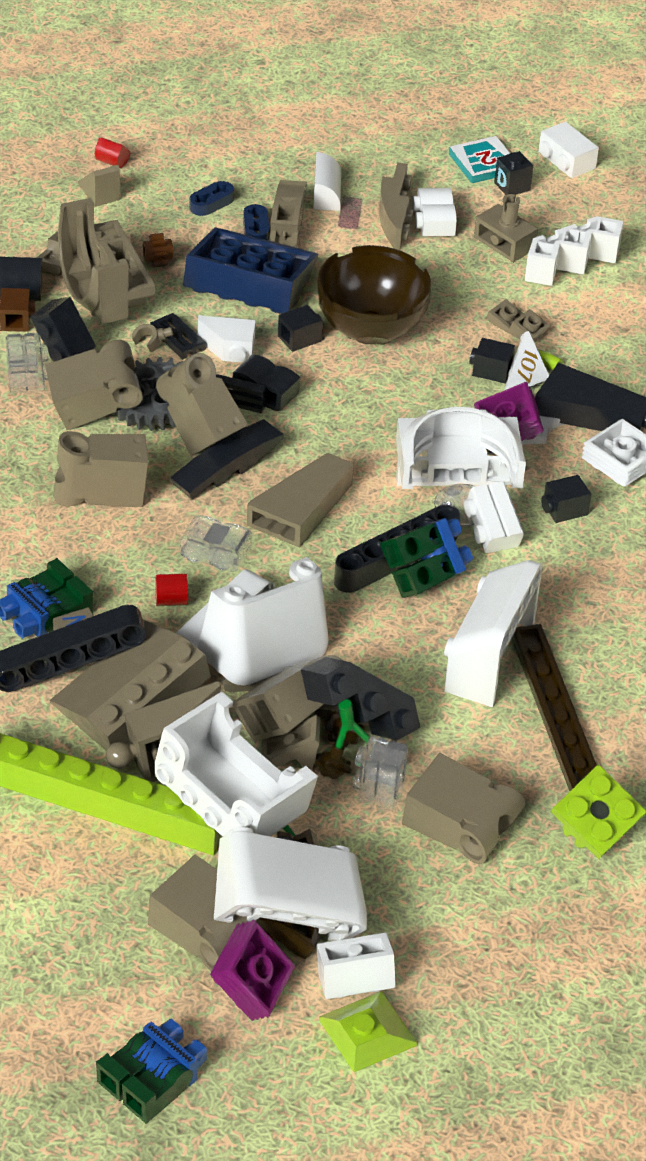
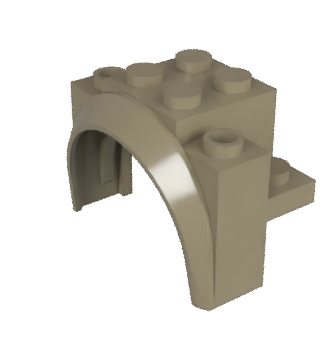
(104, 282)

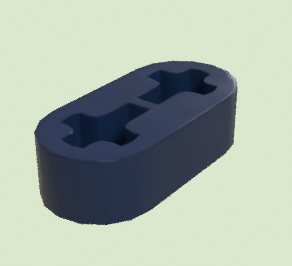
(211, 198)
(260, 224)

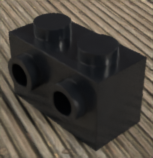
(62, 329)

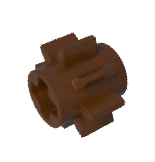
(157, 250)

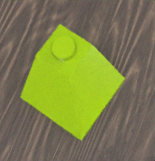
(367, 1031)

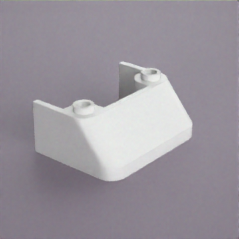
(501, 603)

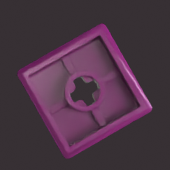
(518, 403)
(252, 970)

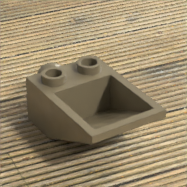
(146, 728)

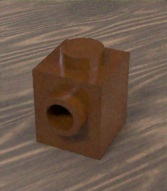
(15, 309)

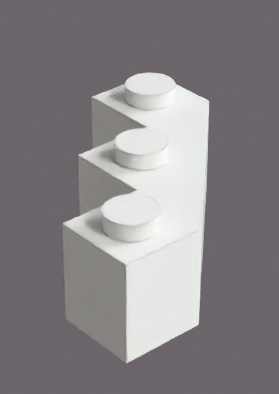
(572, 247)

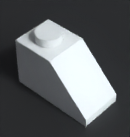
(228, 337)

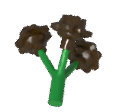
(342, 731)

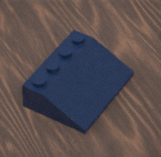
(249, 270)

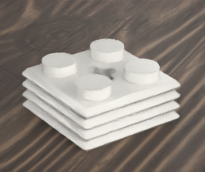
(618, 452)

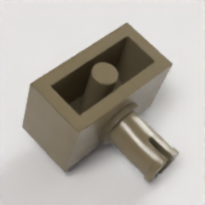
(504, 230)

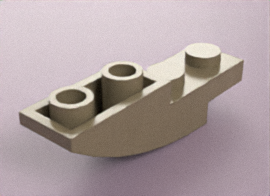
(394, 206)
(288, 212)

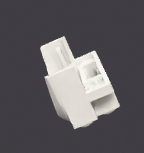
(455, 449)

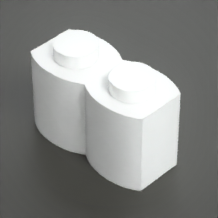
(435, 212)

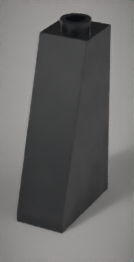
(588, 401)

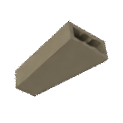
(301, 500)

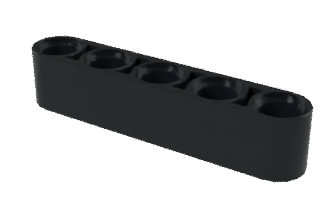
(367, 561)
(71, 647)

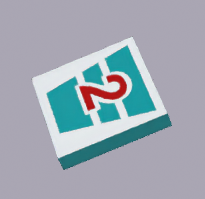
(478, 158)

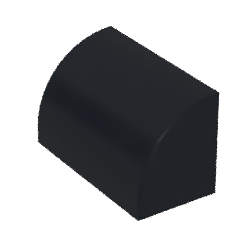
(22, 274)

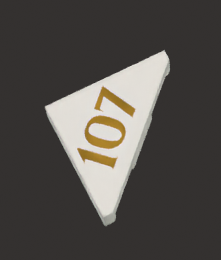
(526, 365)

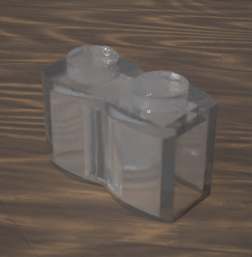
(216, 543)

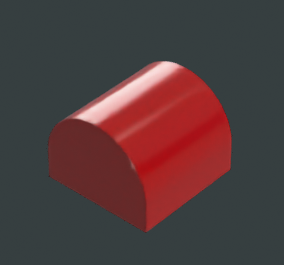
(111, 152)
(171, 589)

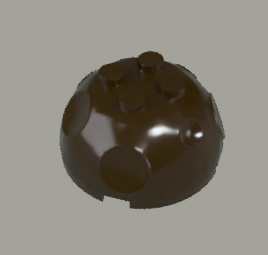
(373, 293)

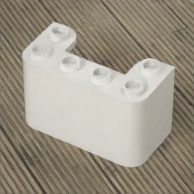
(226, 776)

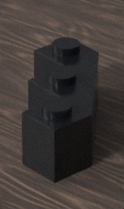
(385, 707)

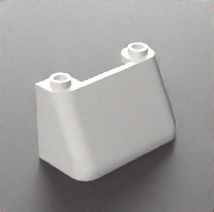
(267, 632)
(289, 883)

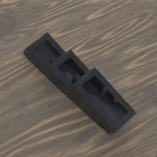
(231, 454)

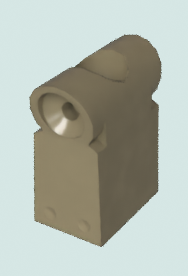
(94, 384)
(199, 403)
(101, 469)
(276, 703)
(461, 808)
(185, 911)

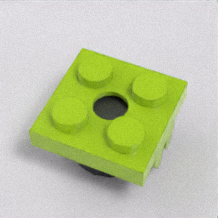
(597, 812)

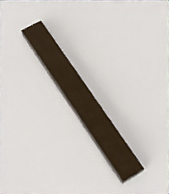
(554, 703)

